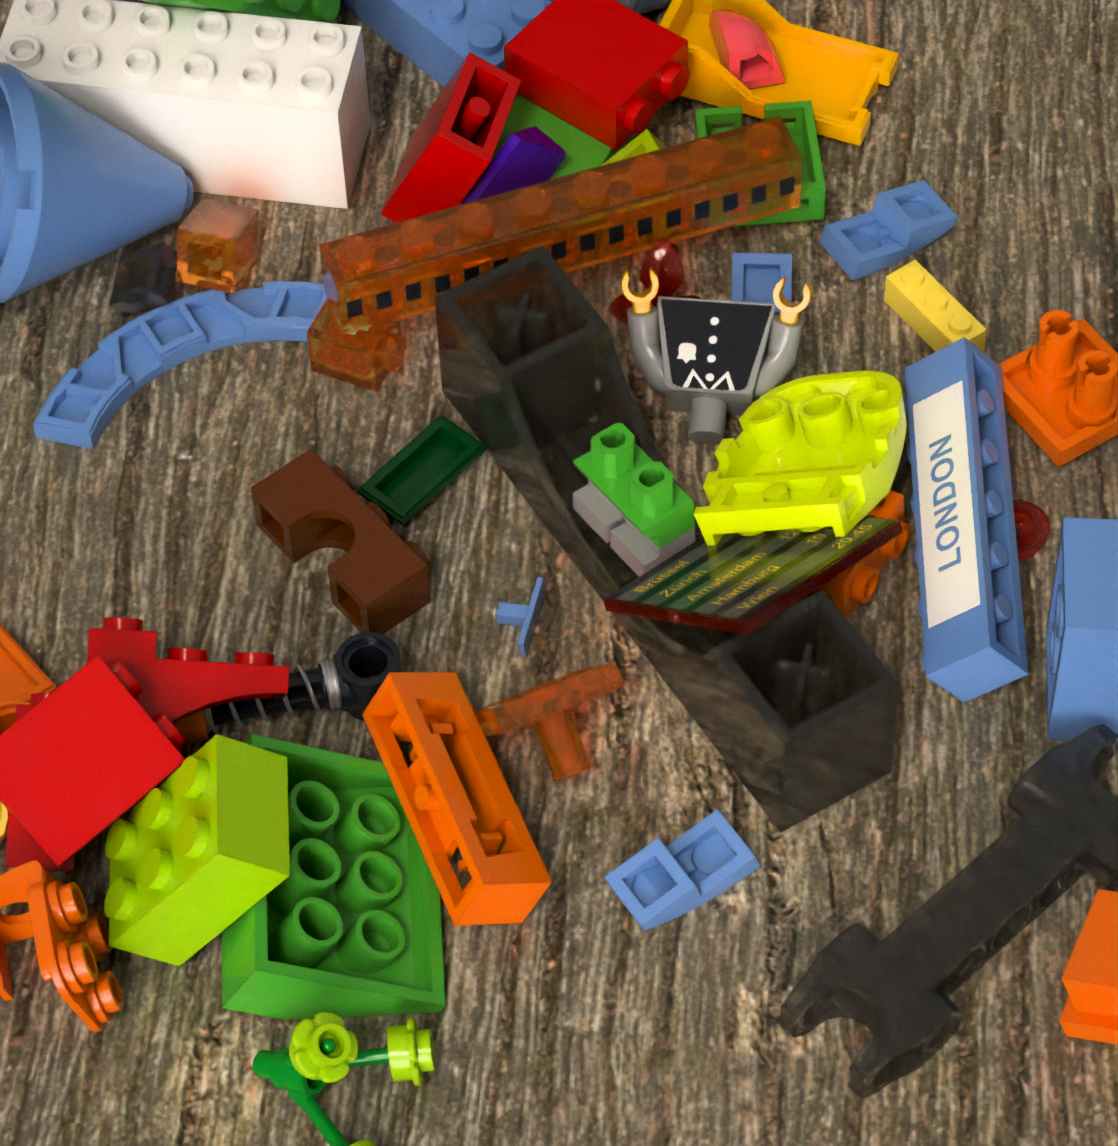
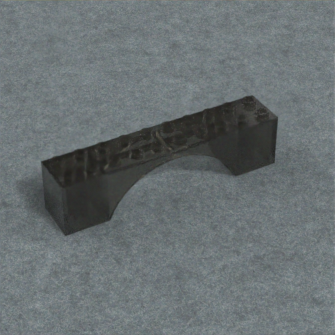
(790, 706)

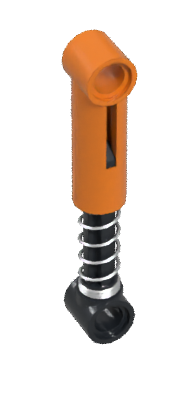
(332, 684)

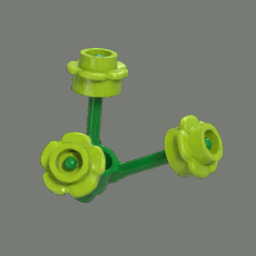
(323, 1053)

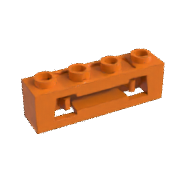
(456, 798)

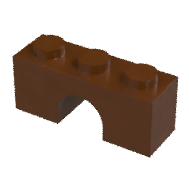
(316, 508)

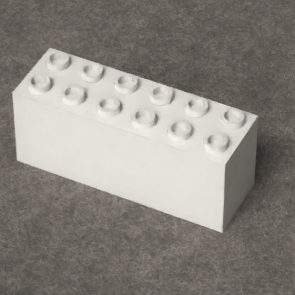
(224, 94)

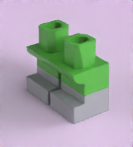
(633, 501)

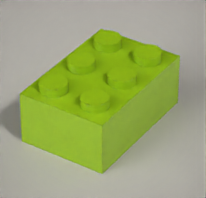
(198, 851)

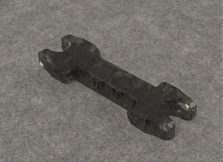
(905, 980)

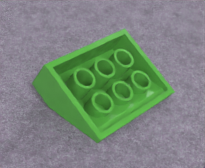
(356, 915)

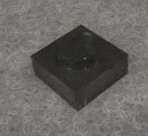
(144, 279)

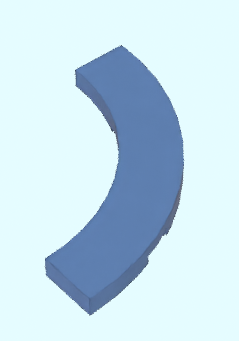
(163, 339)

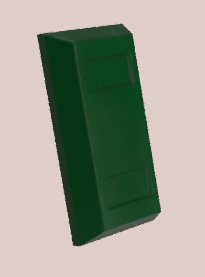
(422, 470)

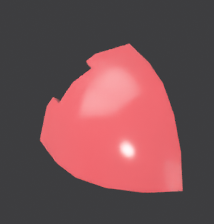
(745, 49)

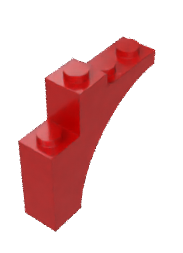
(169, 686)

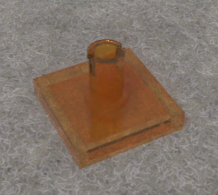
(549, 711)

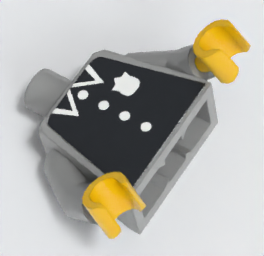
(712, 353)

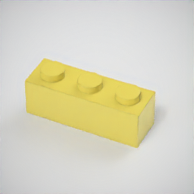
(931, 308)

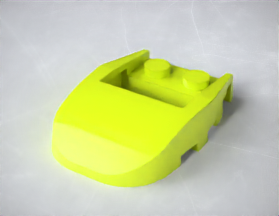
(808, 457)

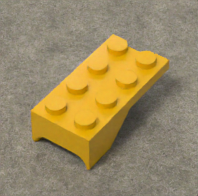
(816, 67)

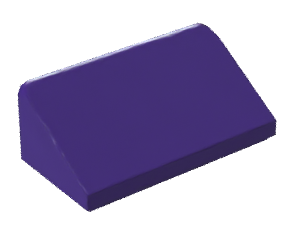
(522, 161)

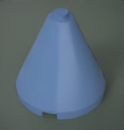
(73, 185)

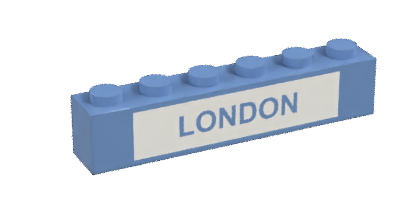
(964, 522)

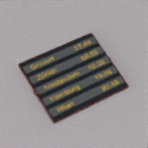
(747, 577)

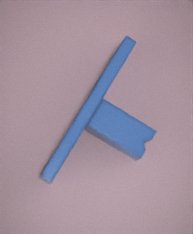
(523, 615)

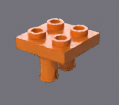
(1064, 388)

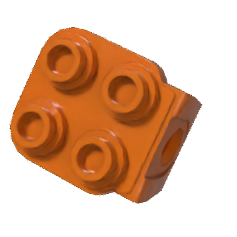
(65, 942)

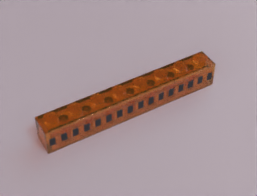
(575, 217)

